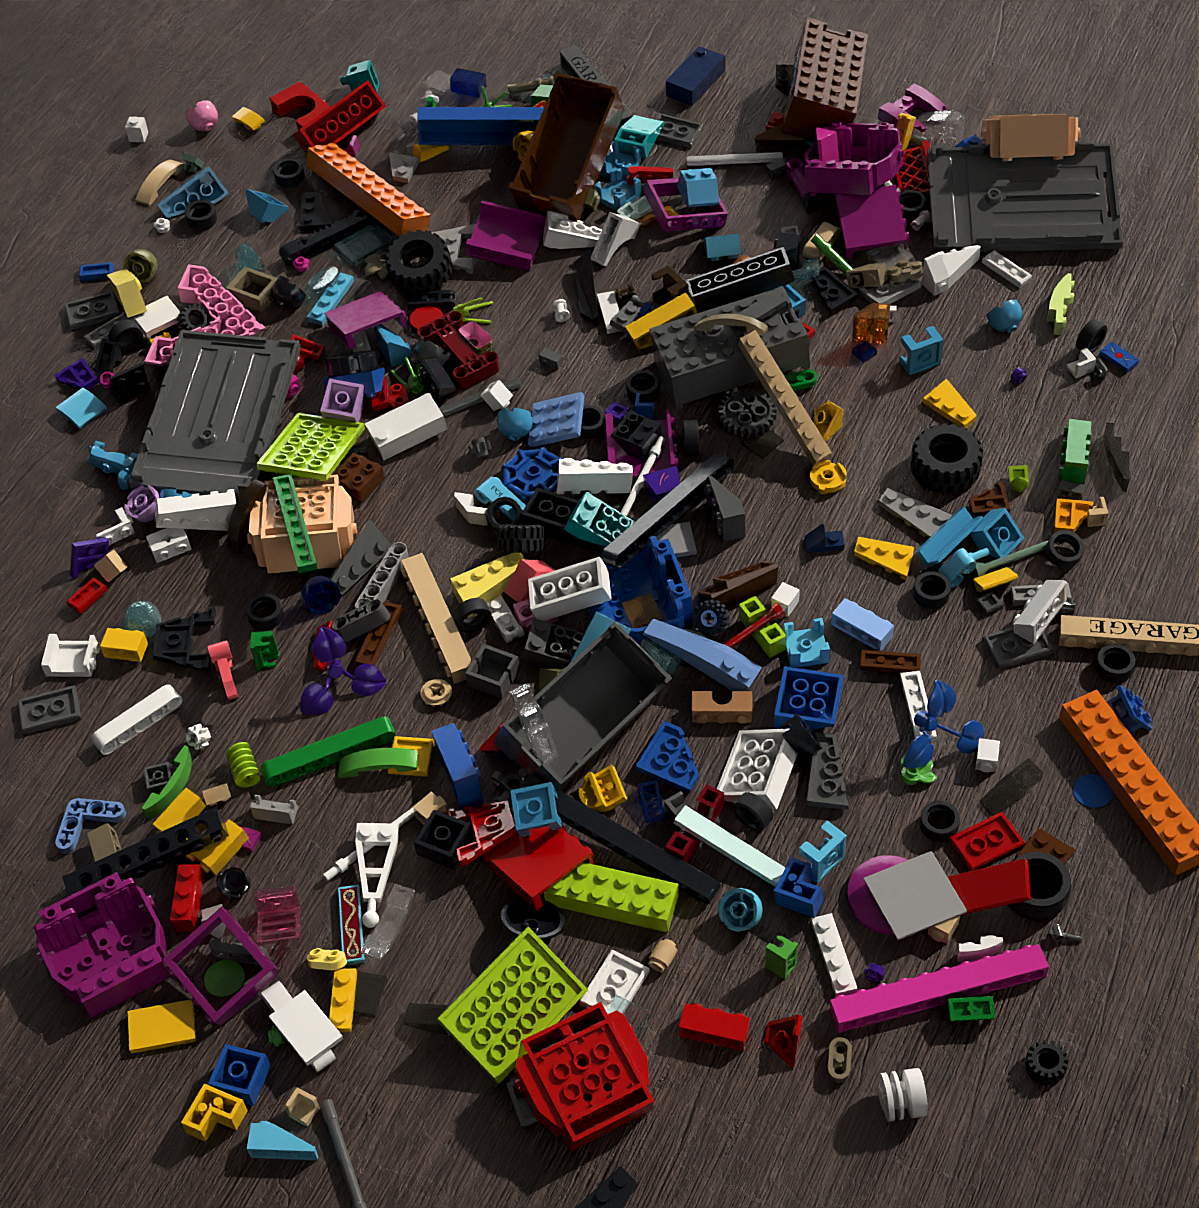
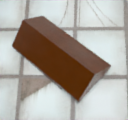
(741, 583)

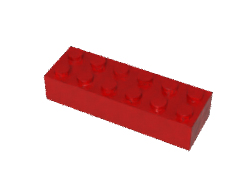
(341, 118)

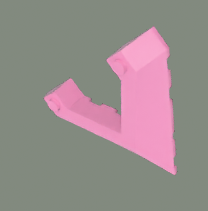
(224, 309)

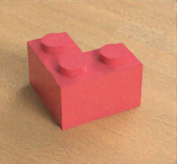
(518, 585)

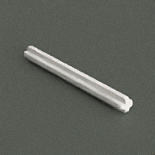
(733, 159)

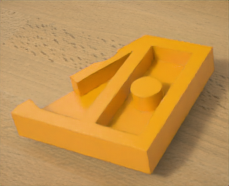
(1071, 514)

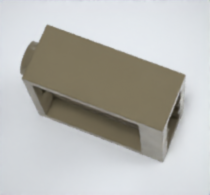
(243, 280)

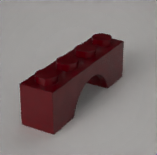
(707, 804)

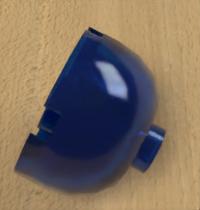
(320, 594)

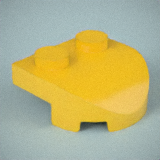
(602, 790)

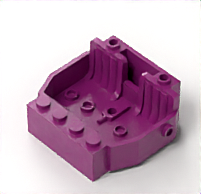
(866, 159)
(100, 914)

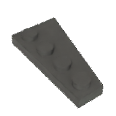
(826, 777)

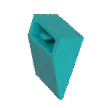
(640, 133)
(596, 521)

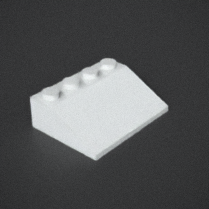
(758, 765)

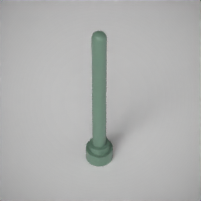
(981, 568)

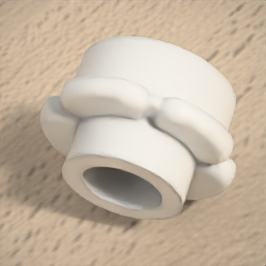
(162, 225)

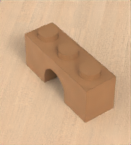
(707, 710)

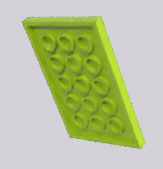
(311, 446)
(510, 1001)

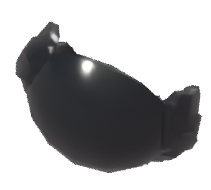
(233, 882)

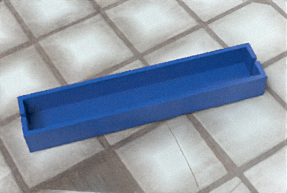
(474, 124)

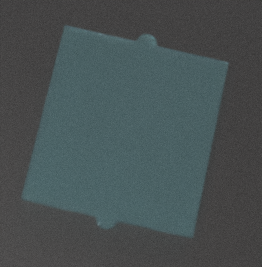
(634, 1014)

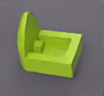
(1019, 477)

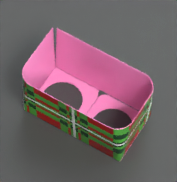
(467, 332)

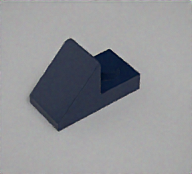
(823, 541)

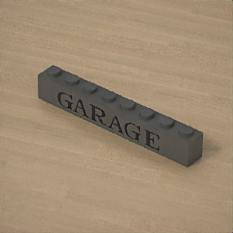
(579, 66)

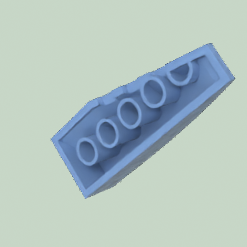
(706, 655)

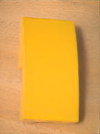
(248, 118)

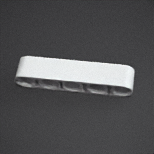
(136, 719)
(275, 998)

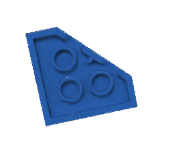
(669, 759)

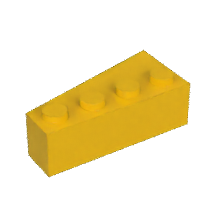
(671, 311)

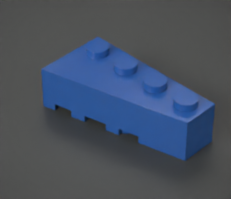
(458, 765)

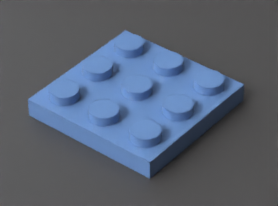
(556, 419)

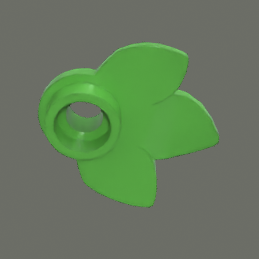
(914, 775)

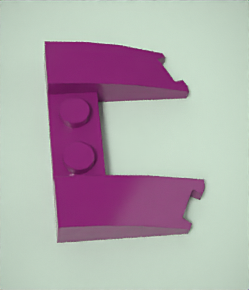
(914, 97)

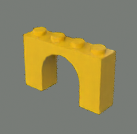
(213, 856)

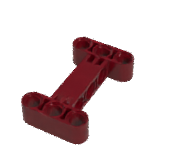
(470, 367)

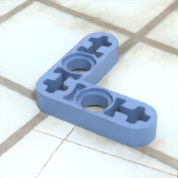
(80, 816)

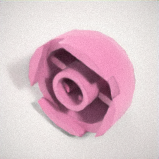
(203, 116)

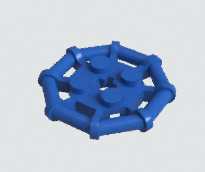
(527, 465)

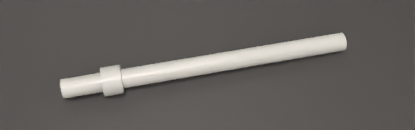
(653, 454)
(343, 864)

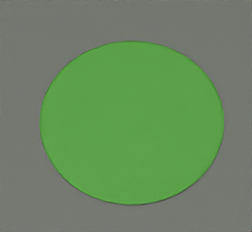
(224, 978)

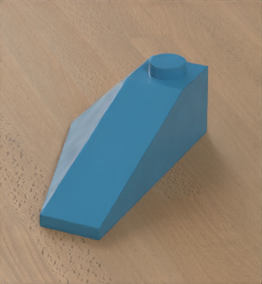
(200, 187)

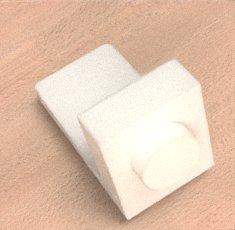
(118, 531)

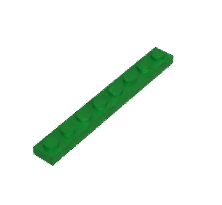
(295, 523)

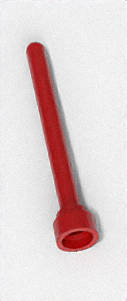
(775, 612)

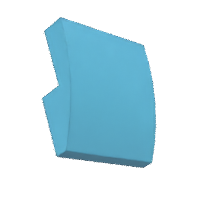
(81, 408)

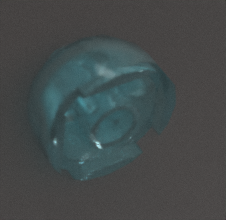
(248, 258)
(142, 617)

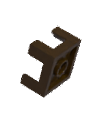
(672, 285)

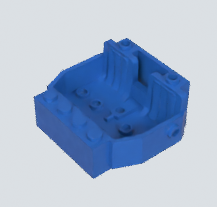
(645, 576)

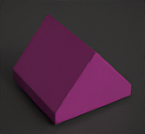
(352, 146)

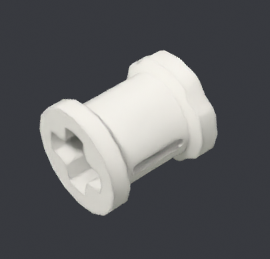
(561, 311)

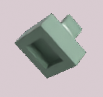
(192, 161)

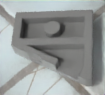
(403, 166)

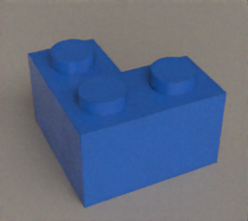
(795, 890)

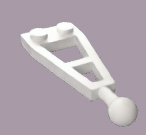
(376, 835)

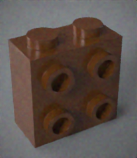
(359, 476)

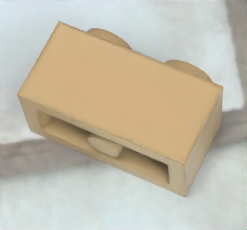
(216, 794)

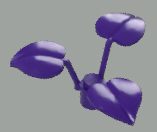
(326, 648)

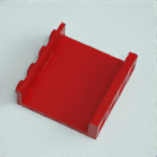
(536, 861)

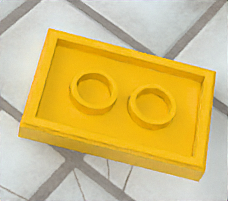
(161, 1026)

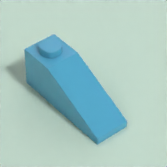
(273, 1142)

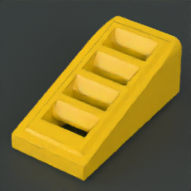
(426, 152)

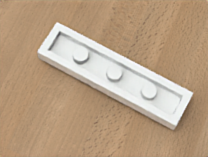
(915, 699)
(834, 955)

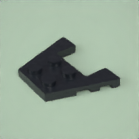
(175, 641)

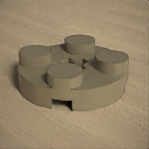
(905, 270)

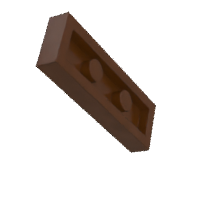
(889, 661)

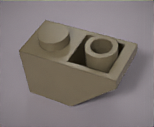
(867, 275)

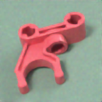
(222, 659)

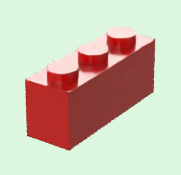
(187, 898)
(714, 1026)

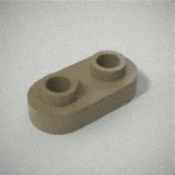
(839, 1061)

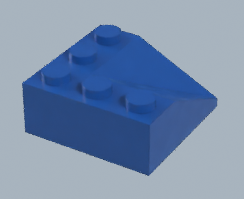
(810, 695)

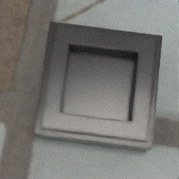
(989, 603)

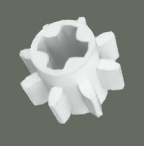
(198, 736)

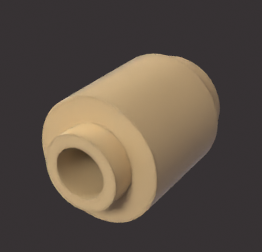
(662, 955)

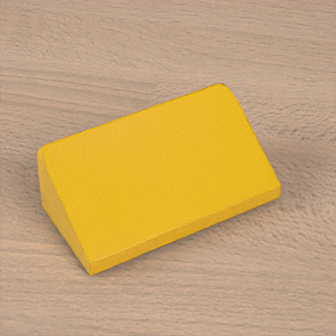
(994, 579)

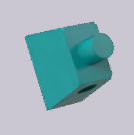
(360, 73)

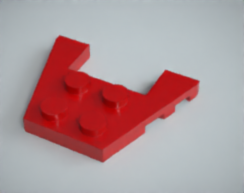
(491, 826)

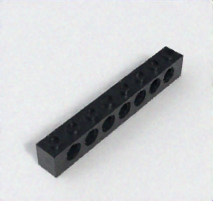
(152, 847)

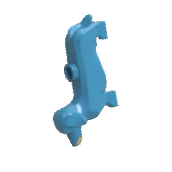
(113, 462)

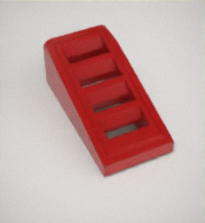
(307, 344)

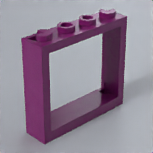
(668, 187)
(246, 993)

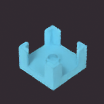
(806, 646)
(830, 852)

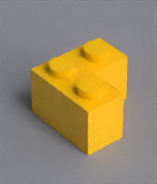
(213, 1107)

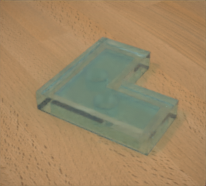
(809, 269)

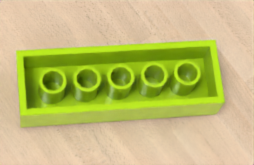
(616, 896)

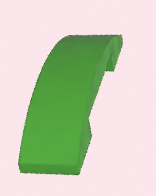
(377, 759)
(158, 803)

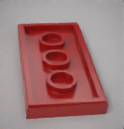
(993, 886)

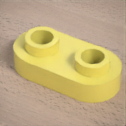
(326, 959)

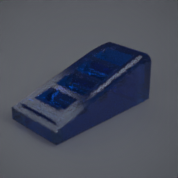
(649, 786)

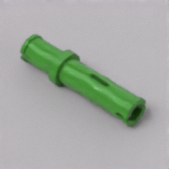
(827, 250)

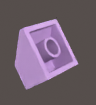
(343, 400)

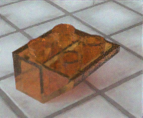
(871, 324)

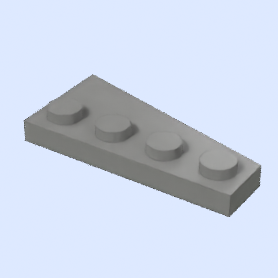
(913, 512)

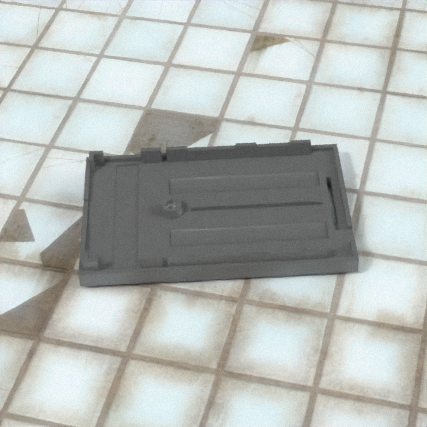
(1024, 200)
(215, 413)

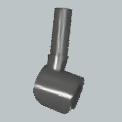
(1058, 935)

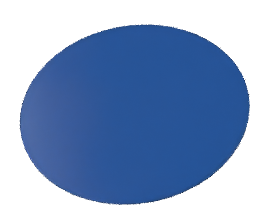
(1092, 791)

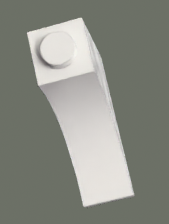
(614, 233)

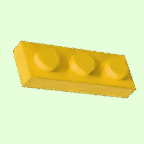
(343, 999)

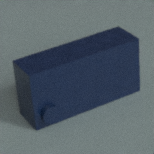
(695, 75)

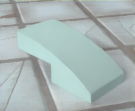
(635, 210)

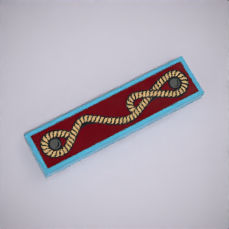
(351, 924)

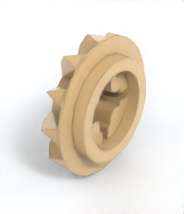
(435, 686)

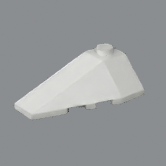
(945, 269)

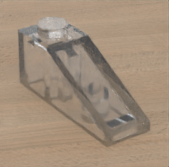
(944, 122)

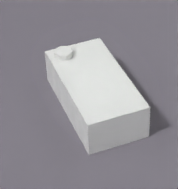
(406, 426)
(569, 589)

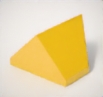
(828, 419)

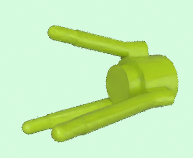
(464, 310)

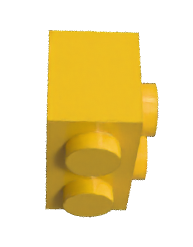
(124, 644)

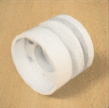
(903, 1094)

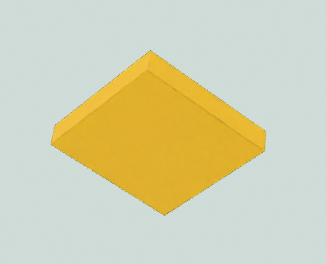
(424, 748)

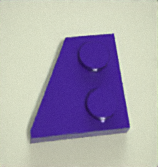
(78, 375)
(87, 554)

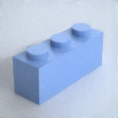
(862, 624)

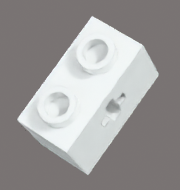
(168, 543)

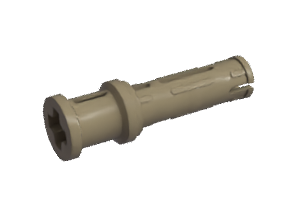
(529, 86)

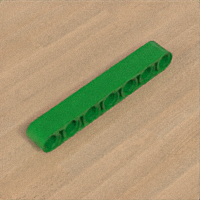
(327, 751)

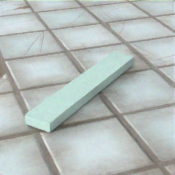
(729, 845)

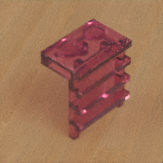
(278, 914)

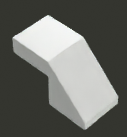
(466, 506)

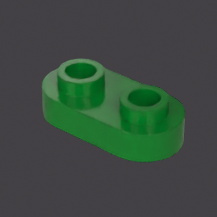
(802, 379)

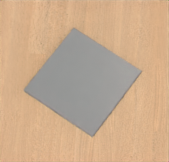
(914, 895)

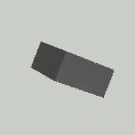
(157, 777)

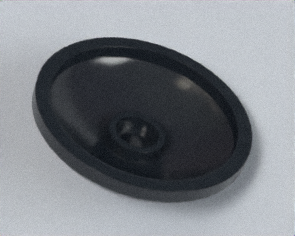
(545, 922)

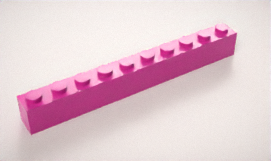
(936, 988)

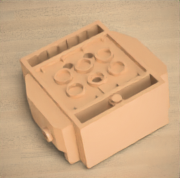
(1030, 135)
(327, 517)

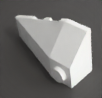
(566, 234)

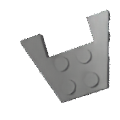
(453, 241)

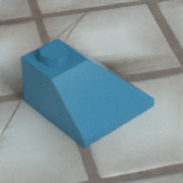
(264, 206)
(391, 345)

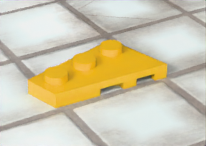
(950, 404)
(889, 555)

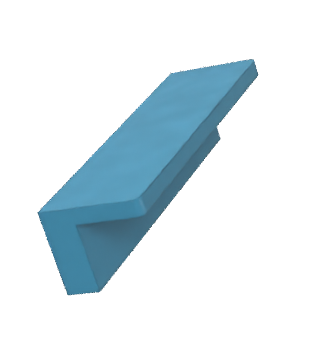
(947, 537)

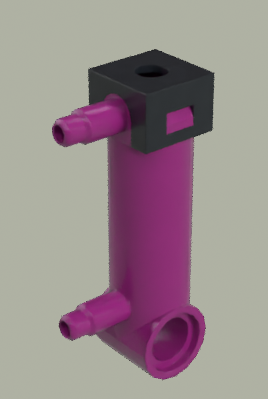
(811, 201)

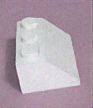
(1040, 610)

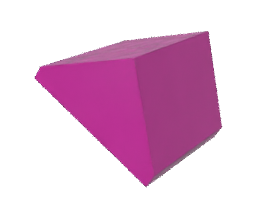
(827, 145)

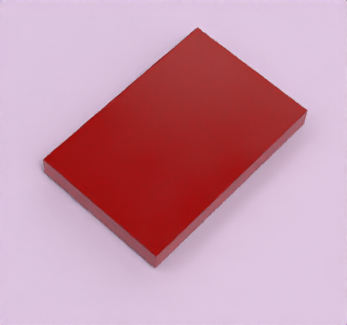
(986, 842)

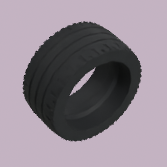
(1054, 869)

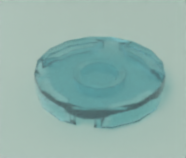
(325, 278)

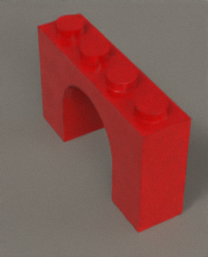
(298, 97)

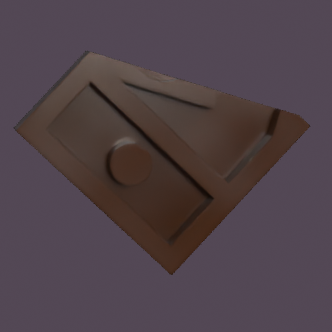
(989, 500)

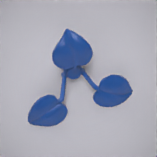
(941, 700)

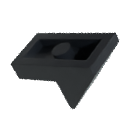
(107, 356)

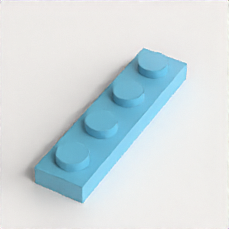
(330, 299)

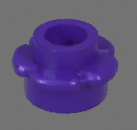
(1018, 375)
(874, 972)

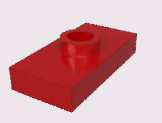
(87, 595)

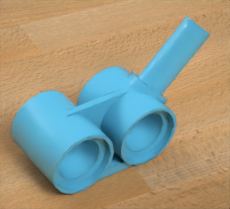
(961, 561)

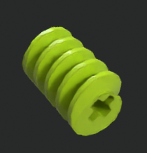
(243, 765)

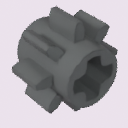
(480, 447)

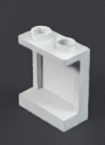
(158, 317)
(70, 657)

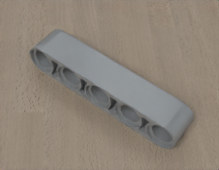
(384, 576)

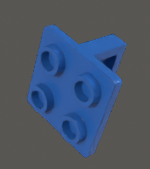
(1130, 710)

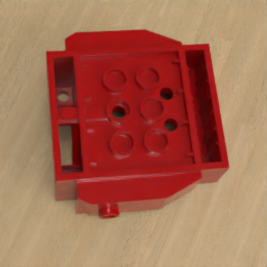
(557, 1084)

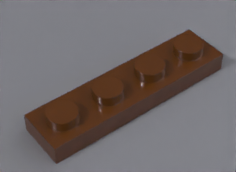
(378, 637)

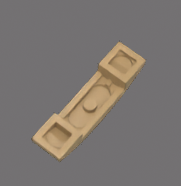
(156, 179)

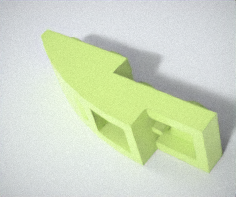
(1060, 303)

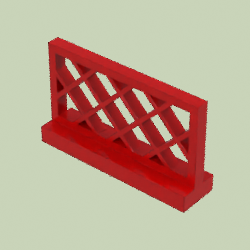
(922, 159)

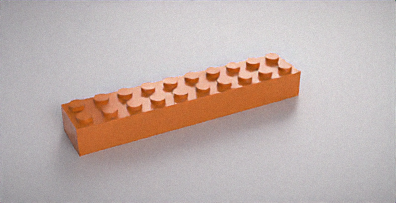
(367, 189)
(1134, 780)

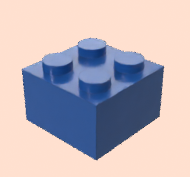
(240, 1073)

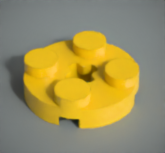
(828, 485)

